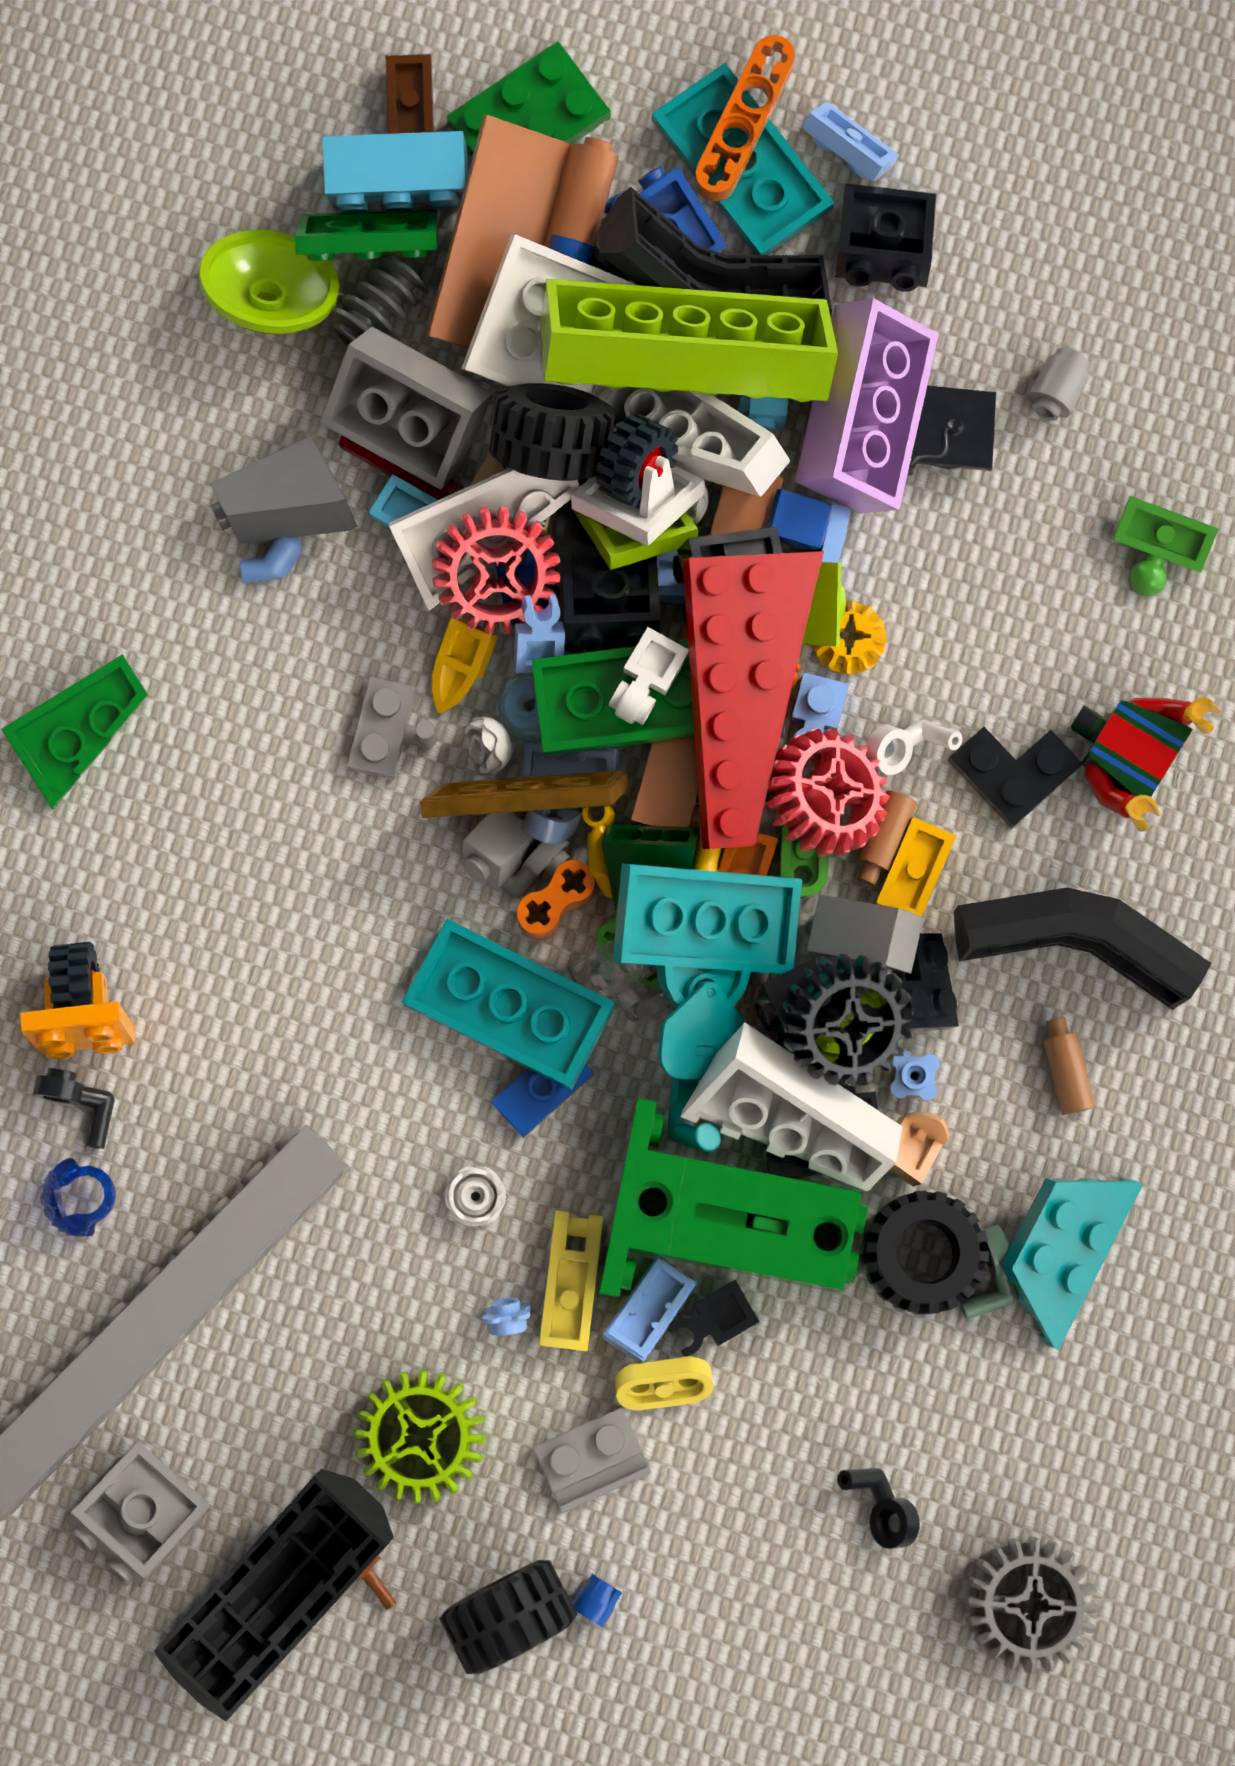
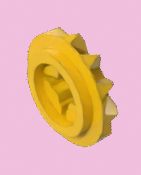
(864, 652)

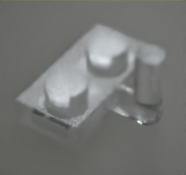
(617, 980)

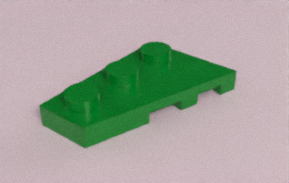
(74, 727)

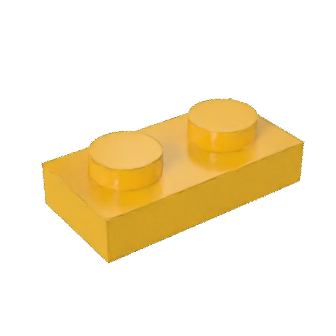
(916, 867)

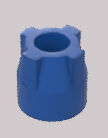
(596, 1600)

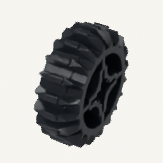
(883, 1021)

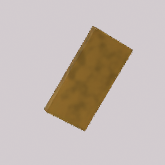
(525, 794)

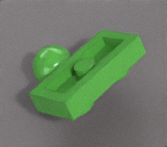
(1163, 537)

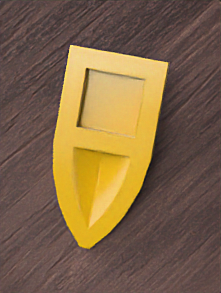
(460, 662)

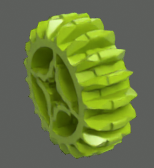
(385, 1459)

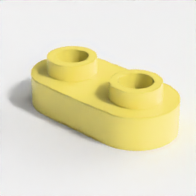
(663, 1383)

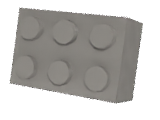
(406, 407)

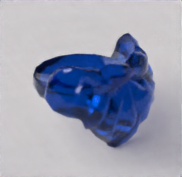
(63, 1175)

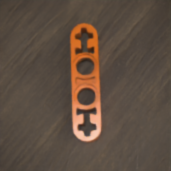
(741, 116)

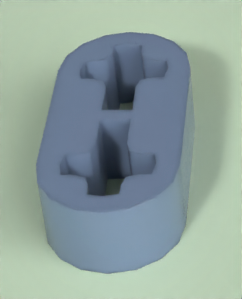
(552, 825)

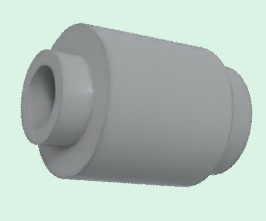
(1059, 384)

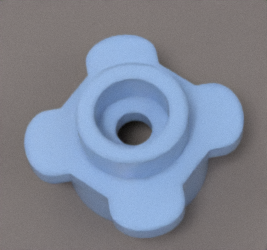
(924, 1086)
(506, 1316)

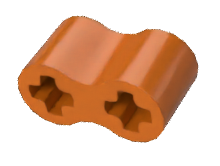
(556, 900)

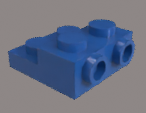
(679, 204)

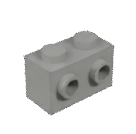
(867, 930)

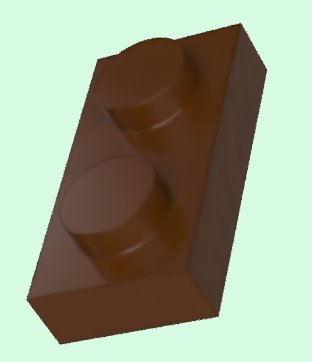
(409, 93)

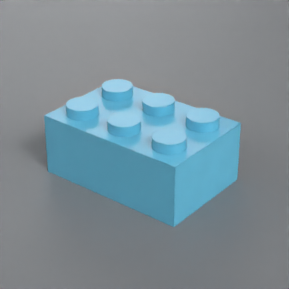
(395, 170)

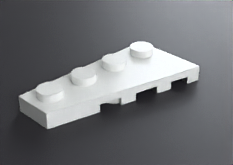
(422, 529)

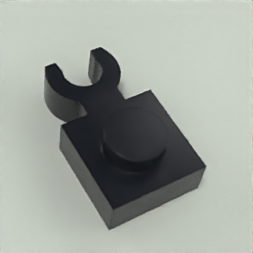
(721, 1315)

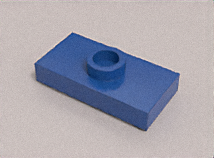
(533, 1099)

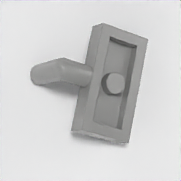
(385, 728)

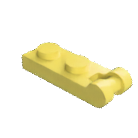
(571, 1283)

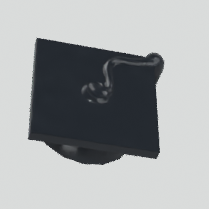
(955, 429)

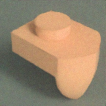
(919, 1145)

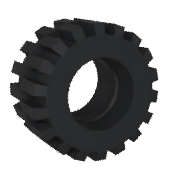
(550, 431)
(966, 1244)
(508, 1617)

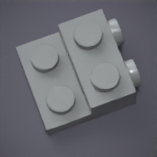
(136, 1515)

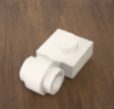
(653, 665)

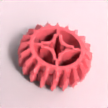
(481, 584)
(814, 804)

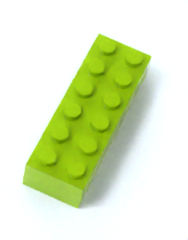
(687, 340)

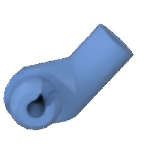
(275, 564)

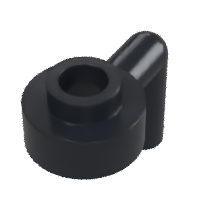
(61, 1087)
(892, 1520)

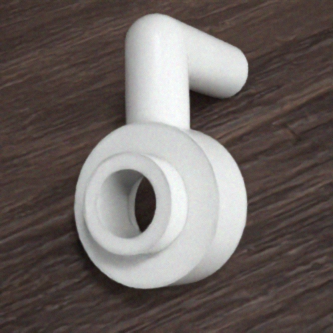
(896, 745)

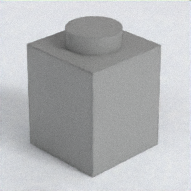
(496, 849)

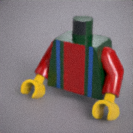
(1136, 749)

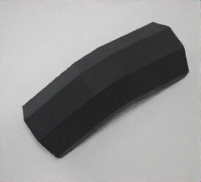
(661, 255)
(1087, 924)
(276, 1592)

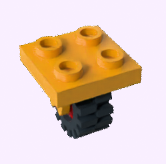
(76, 1007)

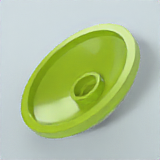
(264, 284)

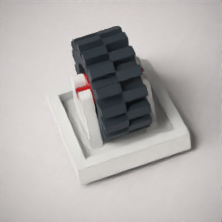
(638, 482)

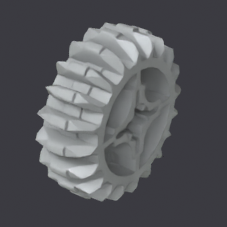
(1031, 1629)

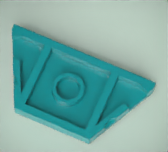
(1065, 1246)

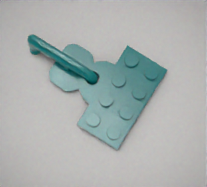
(697, 930)

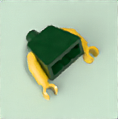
(641, 846)

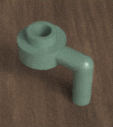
(1006, 1292)

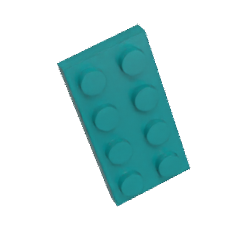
(776, 191)
(509, 1004)

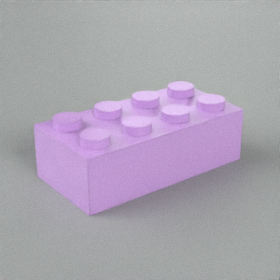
(866, 431)

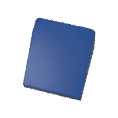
(799, 520)

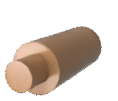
(882, 849)
(1068, 1068)

